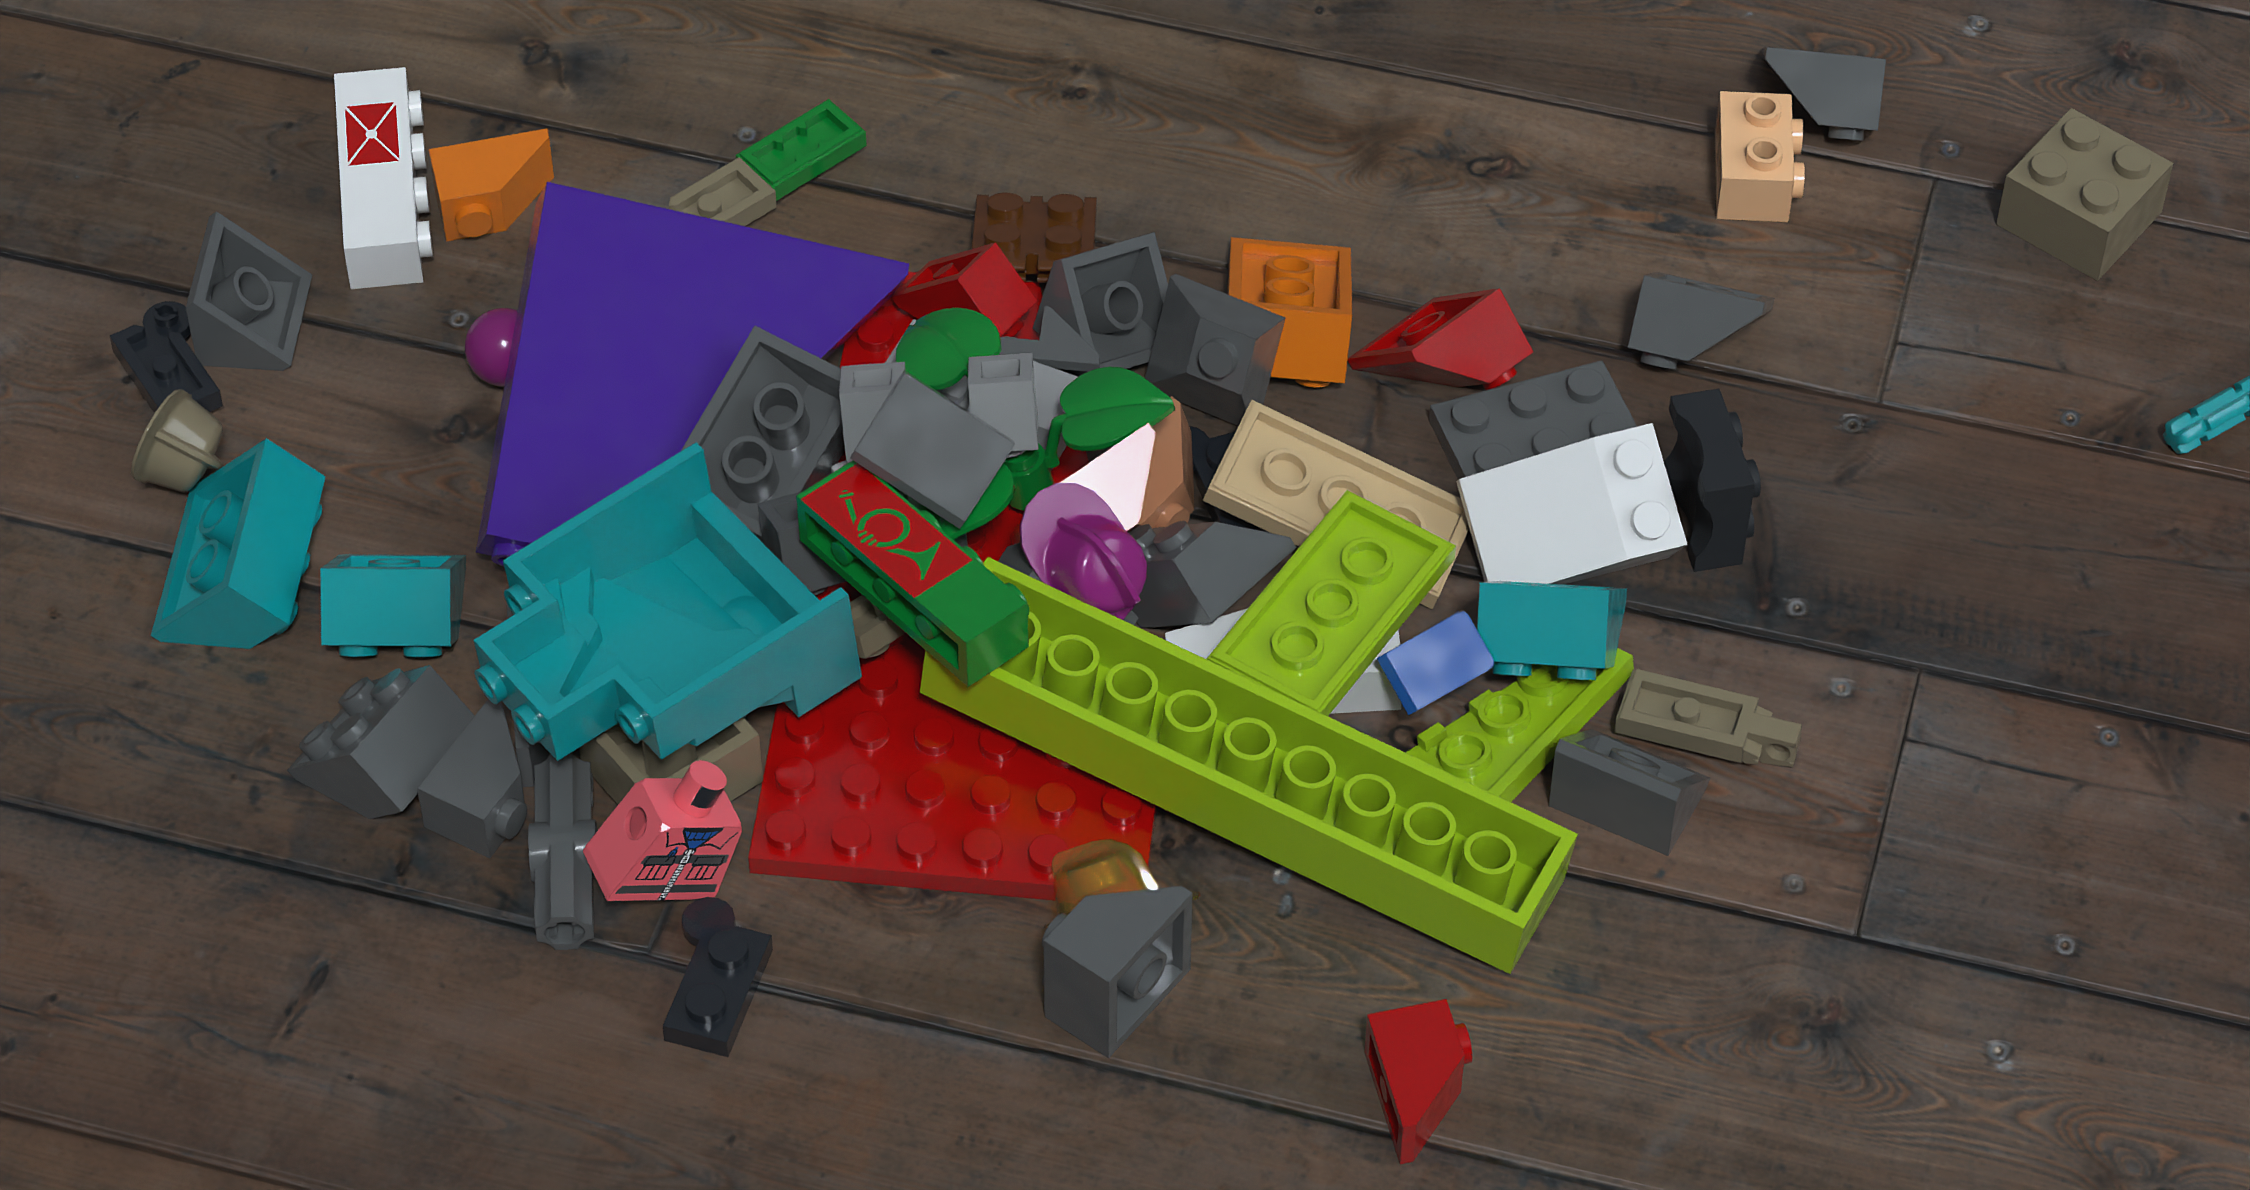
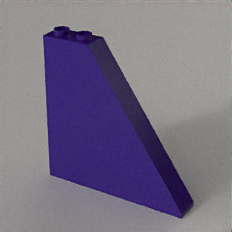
(631, 333)

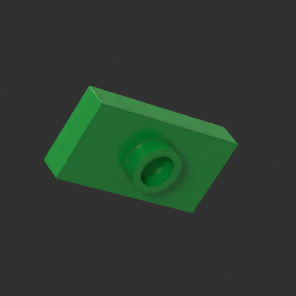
(804, 148)

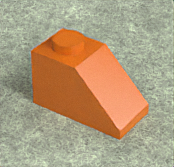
(489, 181)

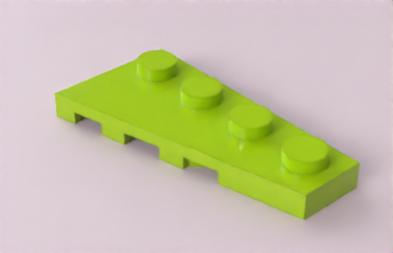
(1517, 729)

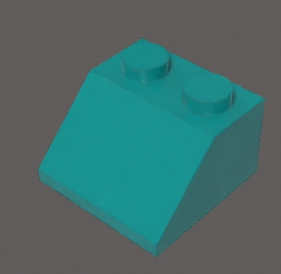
(392, 603)
(1550, 626)

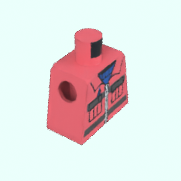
(667, 838)

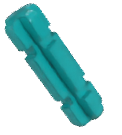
(2209, 418)

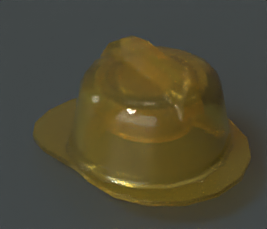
(1099, 869)

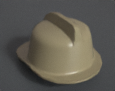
(178, 444)

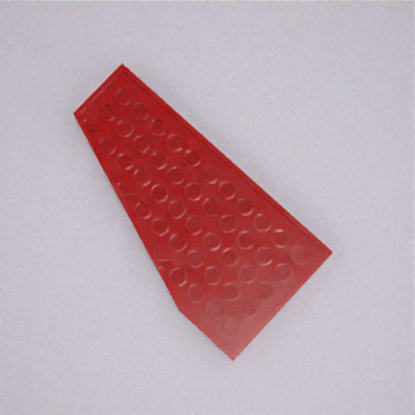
(911, 789)

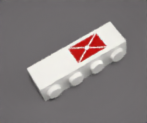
(379, 178)

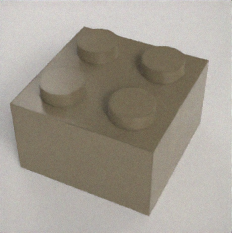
(2084, 194)
(621, 763)

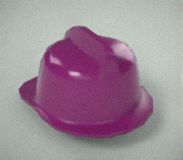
(1083, 548)

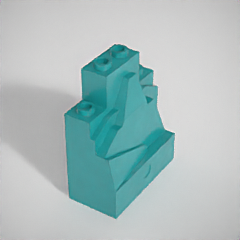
(659, 621)

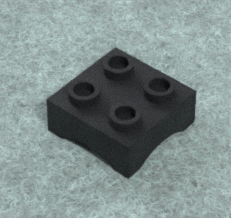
(1712, 479)

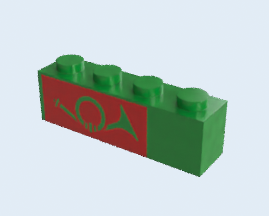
(914, 572)

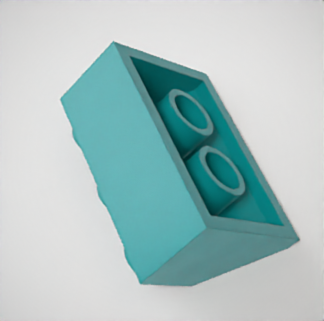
(241, 551)

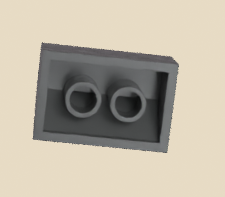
(770, 425)

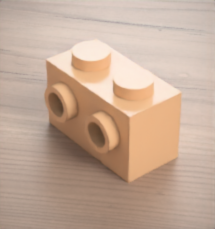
(1756, 156)

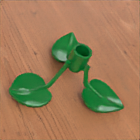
(1096, 406)

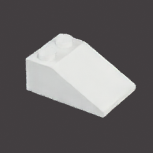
(1574, 511)

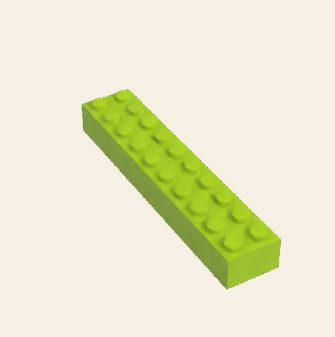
(1269, 775)

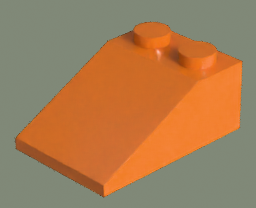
(1311, 291)

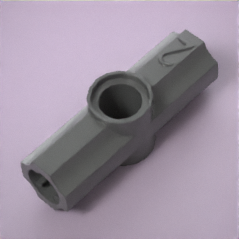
(556, 852)

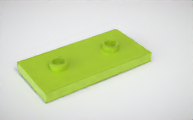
(1335, 604)

